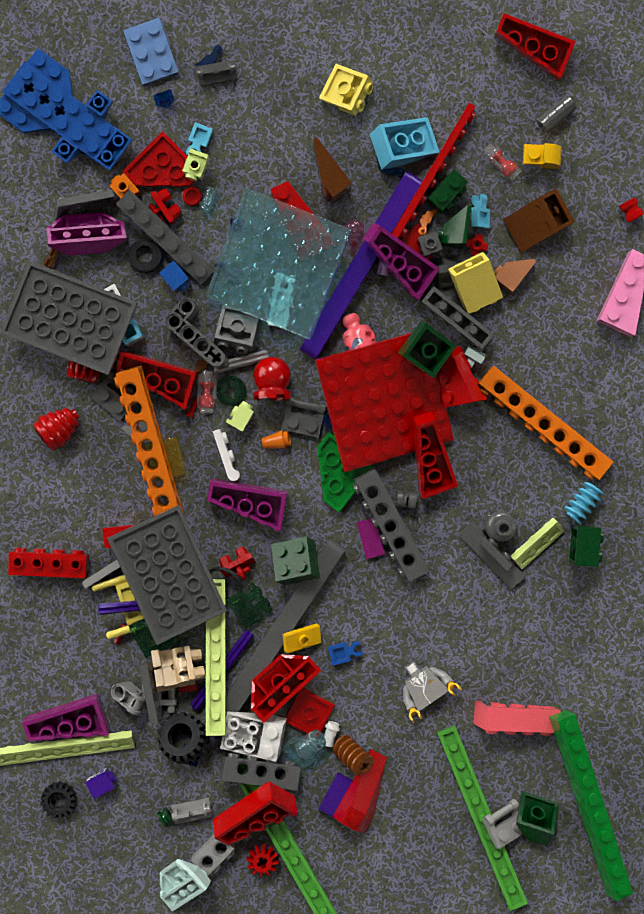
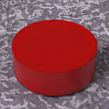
(192, 196)

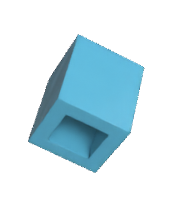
(133, 334)

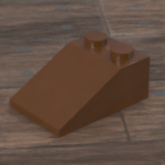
(332, 178)

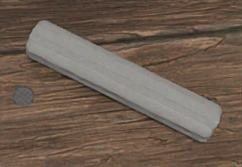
(244, 361)

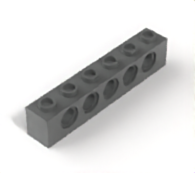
(417, 566)

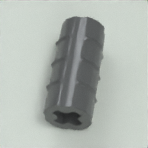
(556, 114)

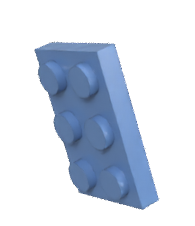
(151, 51)

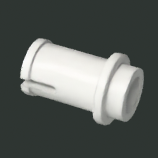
(330, 733)

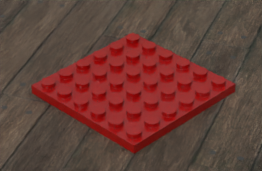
(374, 399)

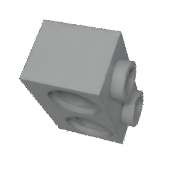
(210, 850)

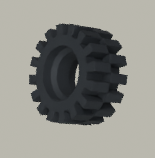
(48, 805)

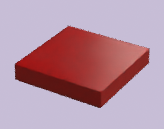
(309, 711)

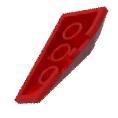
(361, 797)

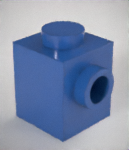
(175, 277)

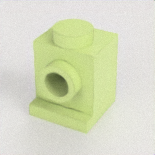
(202, 160)
(241, 416)

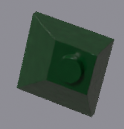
(456, 229)
(537, 818)

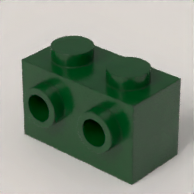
(447, 191)

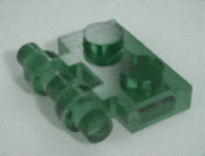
(244, 609)

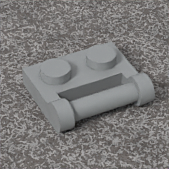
(506, 830)

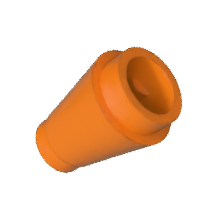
(278, 440)

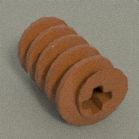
(353, 755)

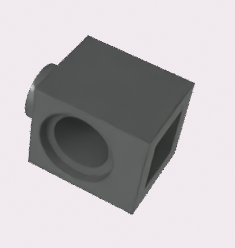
(429, 244)

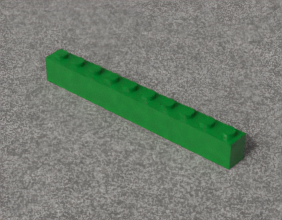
(591, 805)

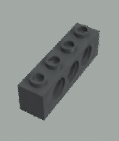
(457, 318)
(229, 771)

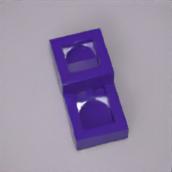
(335, 794)

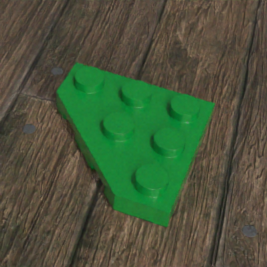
(336, 483)

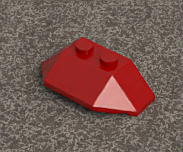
(279, 683)

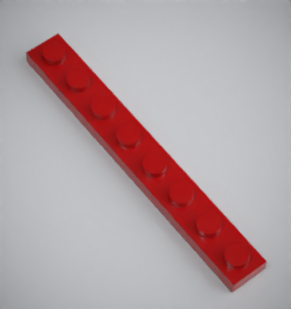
(438, 166)

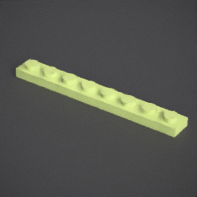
(215, 670)
(66, 748)

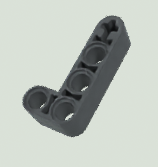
(198, 338)

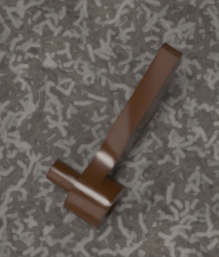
(203, 364)

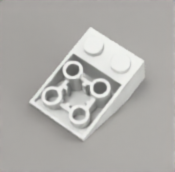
(252, 737)

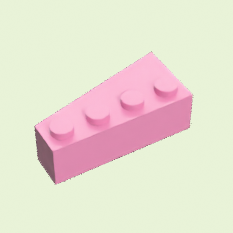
(625, 297)

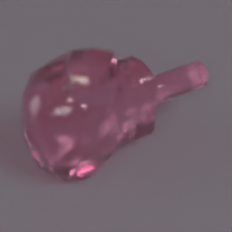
(357, 232)

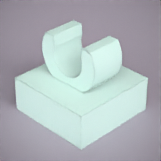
(474, 355)

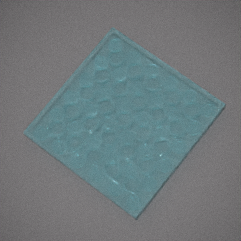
(278, 263)

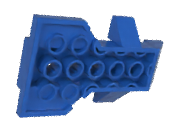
(80, 127)

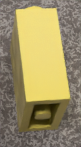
(475, 283)

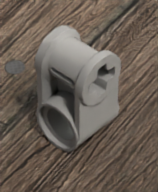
(131, 698)

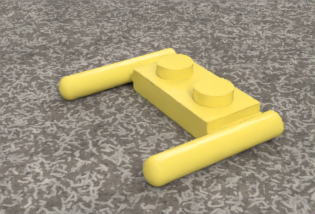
(124, 595)

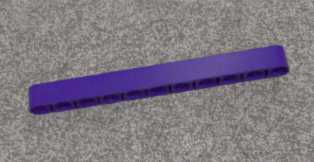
(359, 267)

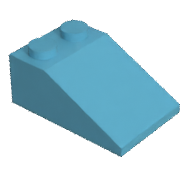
(403, 142)

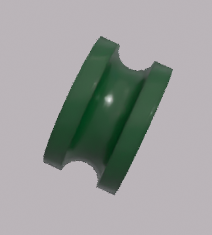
(165, 817)

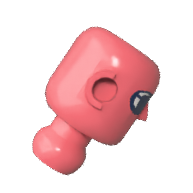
(356, 334)

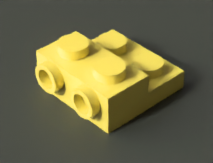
(347, 89)

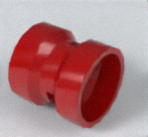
(631, 210)

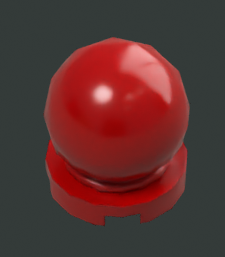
(272, 378)

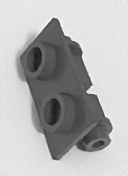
(216, 72)

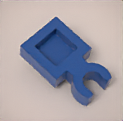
(341, 653)

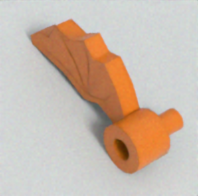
(426, 220)

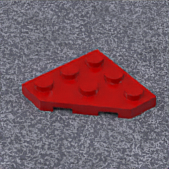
(159, 165)

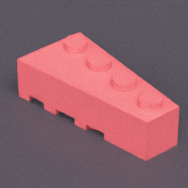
(514, 718)

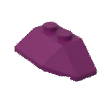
(85, 233)

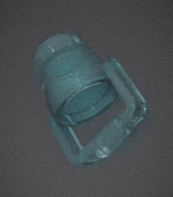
(306, 746)

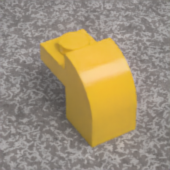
(546, 156)

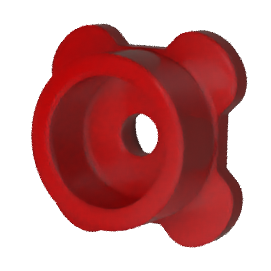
(471, 244)

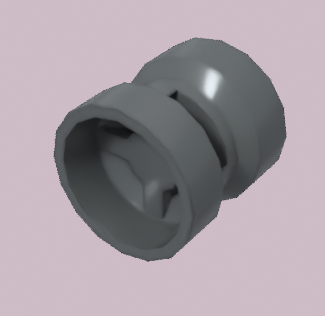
(401, 499)

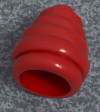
(56, 427)

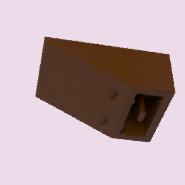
(538, 220)

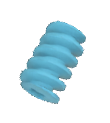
(583, 502)

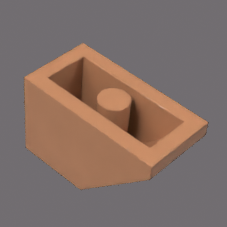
(512, 273)

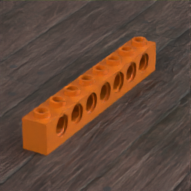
(136, 377)
(600, 461)

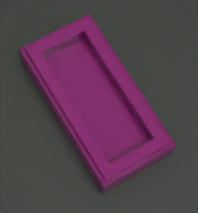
(370, 538)

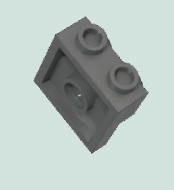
(235, 330)

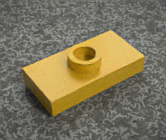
(301, 638)

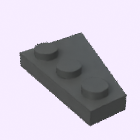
(75, 205)

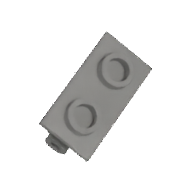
(191, 811)

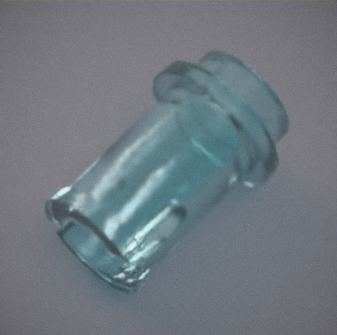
(207, 202)

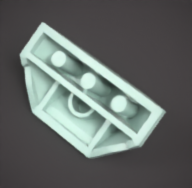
(181, 883)

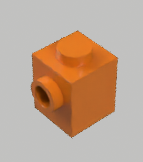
(122, 184)

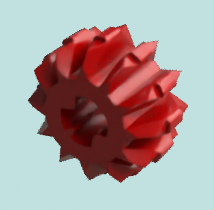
(82, 372)
(270, 857)

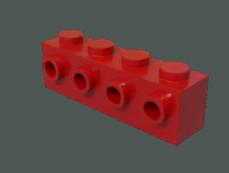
(48, 563)

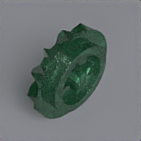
(239, 394)

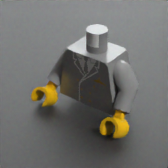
(425, 687)

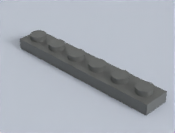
(165, 236)

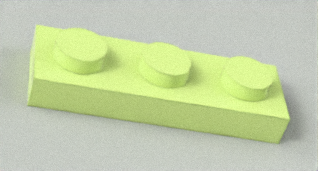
(537, 543)

